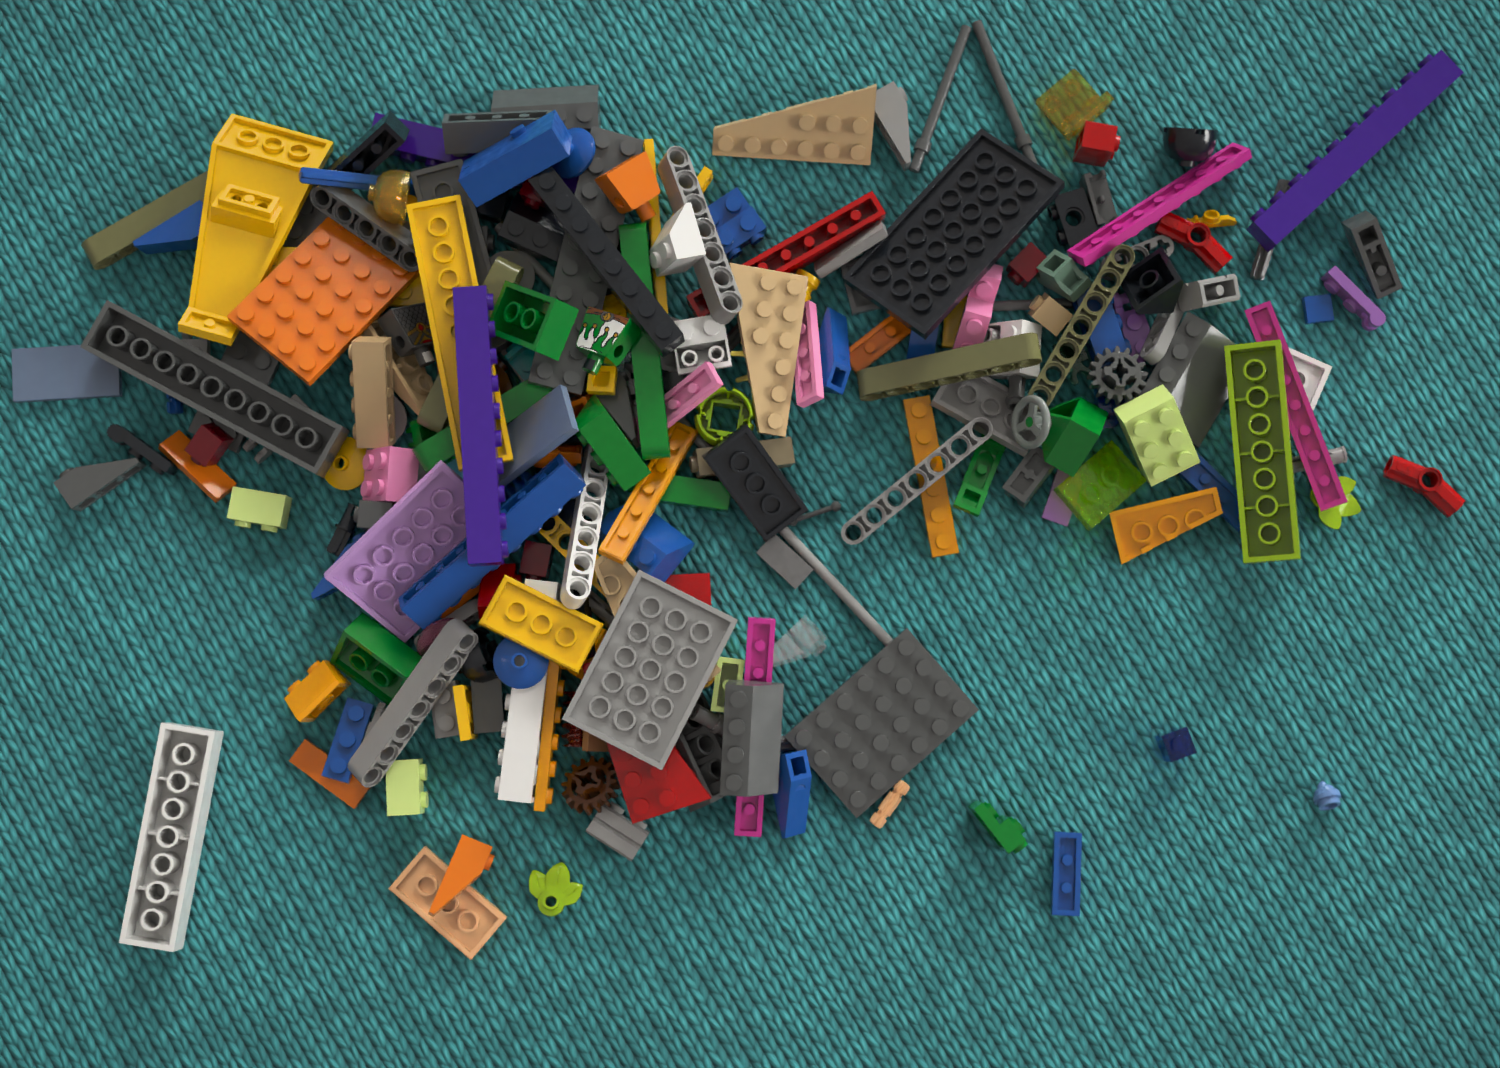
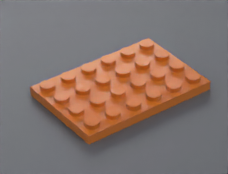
(320, 300)

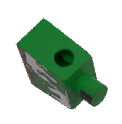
(605, 339)

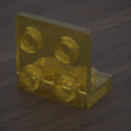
(1072, 103)

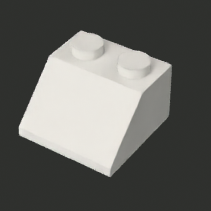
(677, 244)

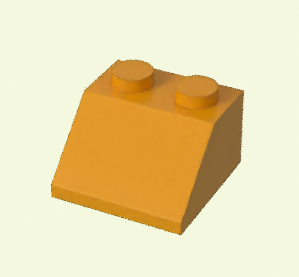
(316, 691)

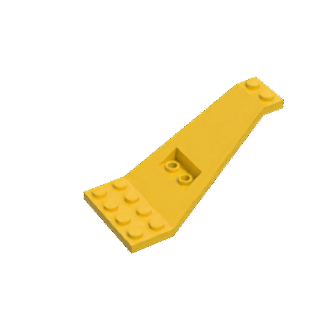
(245, 217)

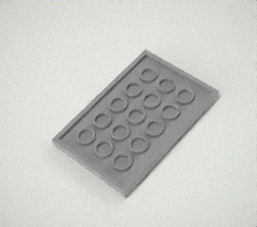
(650, 669)

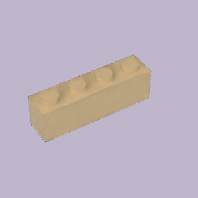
(372, 391)

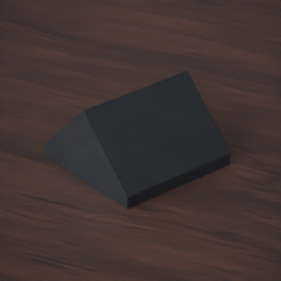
(1153, 284)

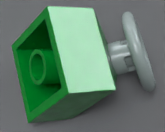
(1064, 430)

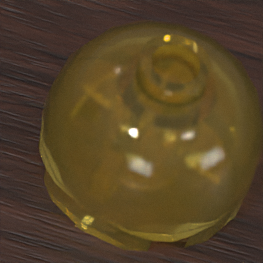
(391, 195)

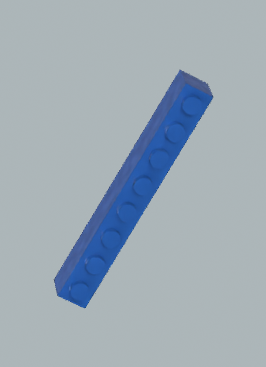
(525, 514)

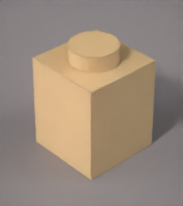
(1049, 313)

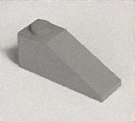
(892, 120)

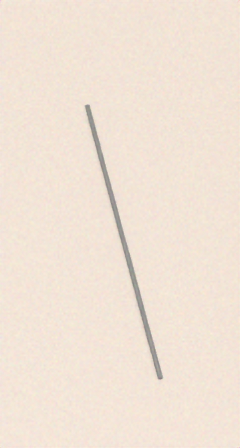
(786, 533)

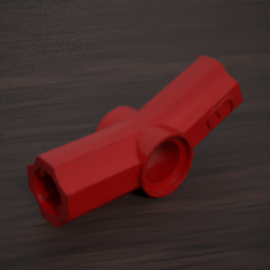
(1207, 250)
(1411, 474)

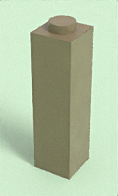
(778, 449)

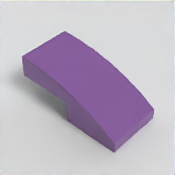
(1055, 509)

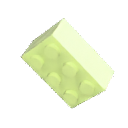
(1157, 435)

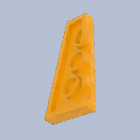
(1153, 523)

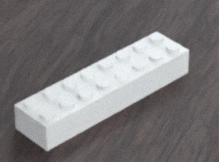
(523, 728)
(171, 837)

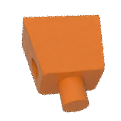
(631, 186)

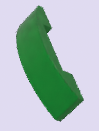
(978, 477)

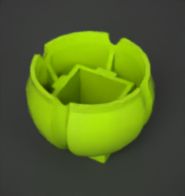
(723, 398)

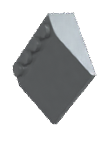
(1194, 374)

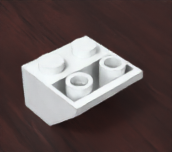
(1011, 328)
(703, 342)

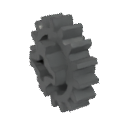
(1108, 382)

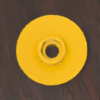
(352, 472)

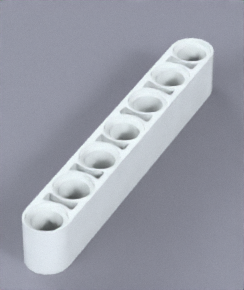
(584, 530)

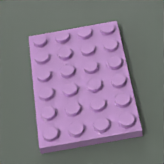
(403, 548)

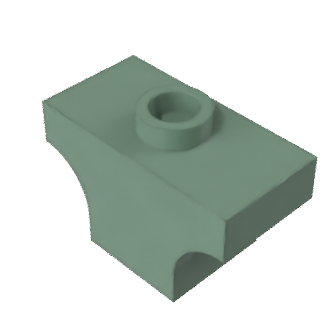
(1062, 276)

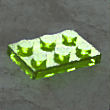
(1100, 485)

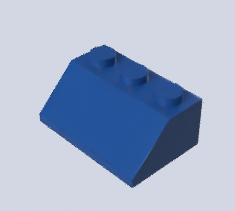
(658, 547)

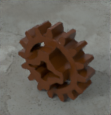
(590, 785)

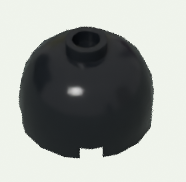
(1189, 144)
(479, 662)

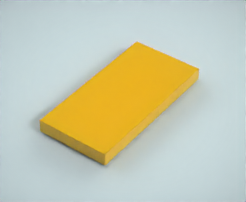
(541, 624)

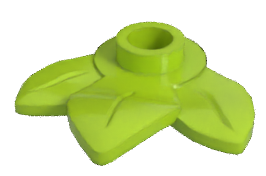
(1332, 516)
(554, 885)

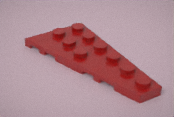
(655, 791)

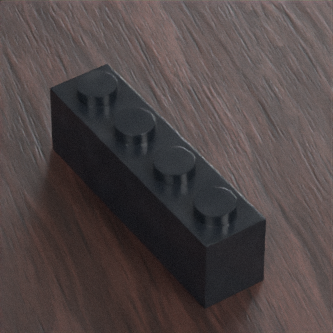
(372, 147)

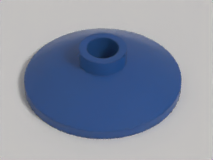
(580, 156)
(518, 676)

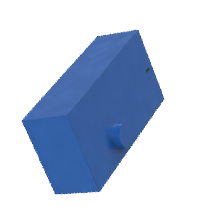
(515, 158)

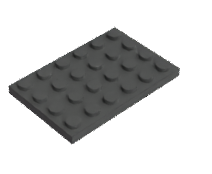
(881, 722)

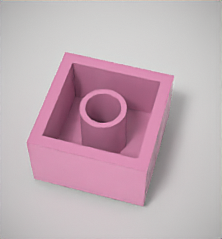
(388, 473)

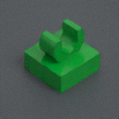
(419, 433)

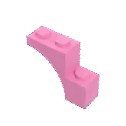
(978, 309)

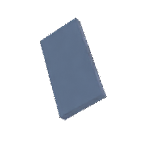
(62, 375)
(539, 432)

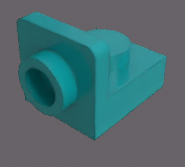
(520, 359)

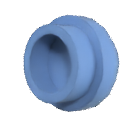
(1326, 796)

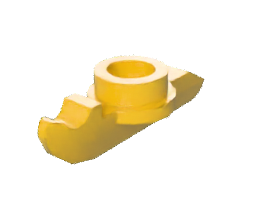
(1213, 219)

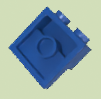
(736, 223)

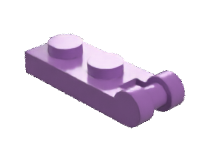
(1353, 298)
(1134, 325)

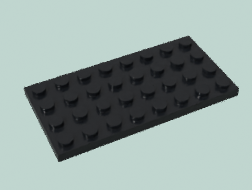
(953, 233)

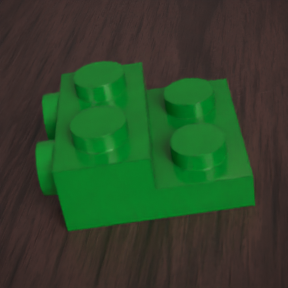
(1004, 830)

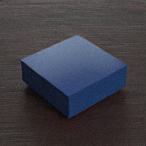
(1317, 309)

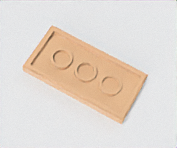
(465, 921)

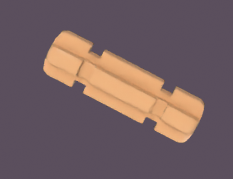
(889, 804)

